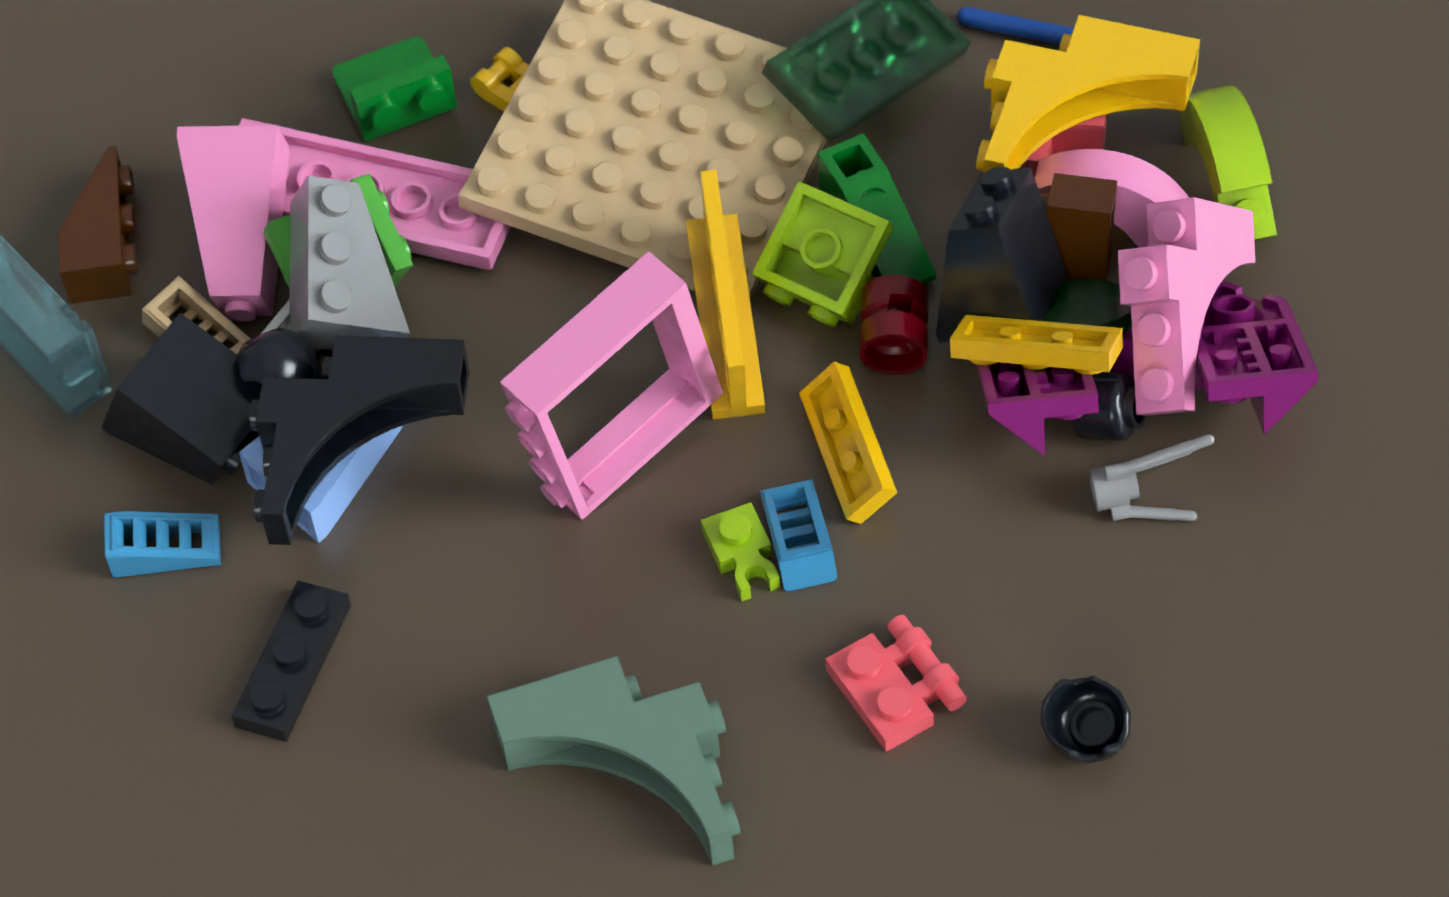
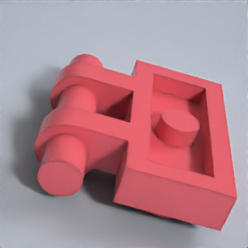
(883, 694)

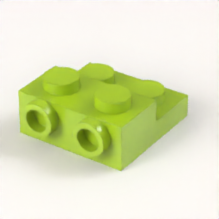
(822, 255)

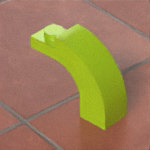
(1232, 151)

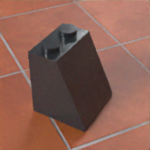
(1000, 254)
(186, 403)

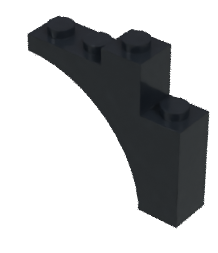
(362, 394)

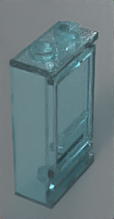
(48, 337)

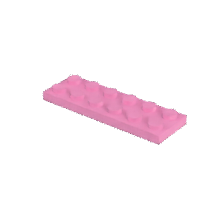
(418, 192)

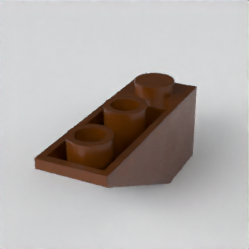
(95, 236)

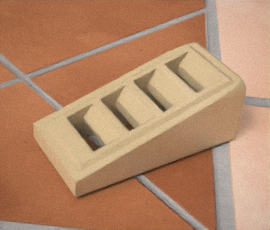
(181, 294)

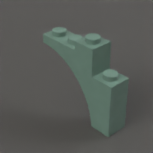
(604, 724)

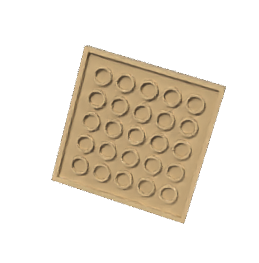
(622, 121)

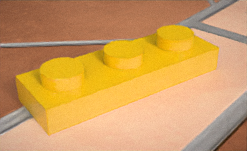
(1036, 344)
(847, 443)

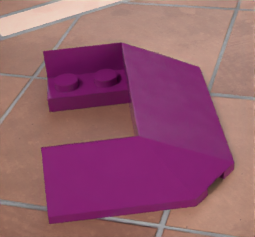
(1242, 353)

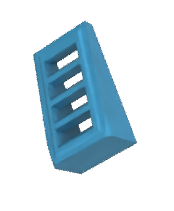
(140, 526)
(804, 530)

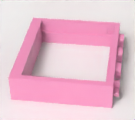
(580, 347)

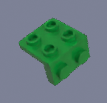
(395, 87)

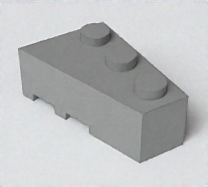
(338, 267)

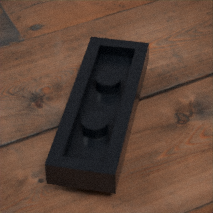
(291, 661)

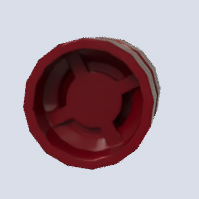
(894, 324)

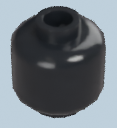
(1117, 409)

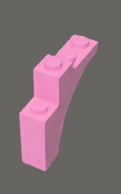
(1170, 289)

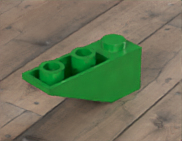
(861, 178)

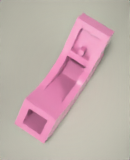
(1136, 184)

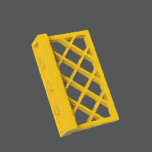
(725, 304)

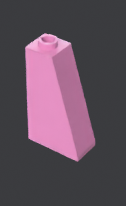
(234, 191)

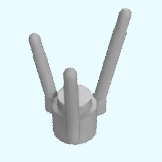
(1117, 483)

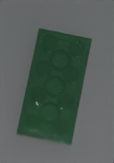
(864, 61)

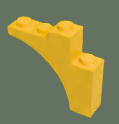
(1093, 74)

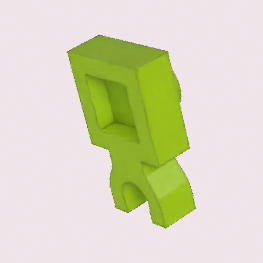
(741, 544)

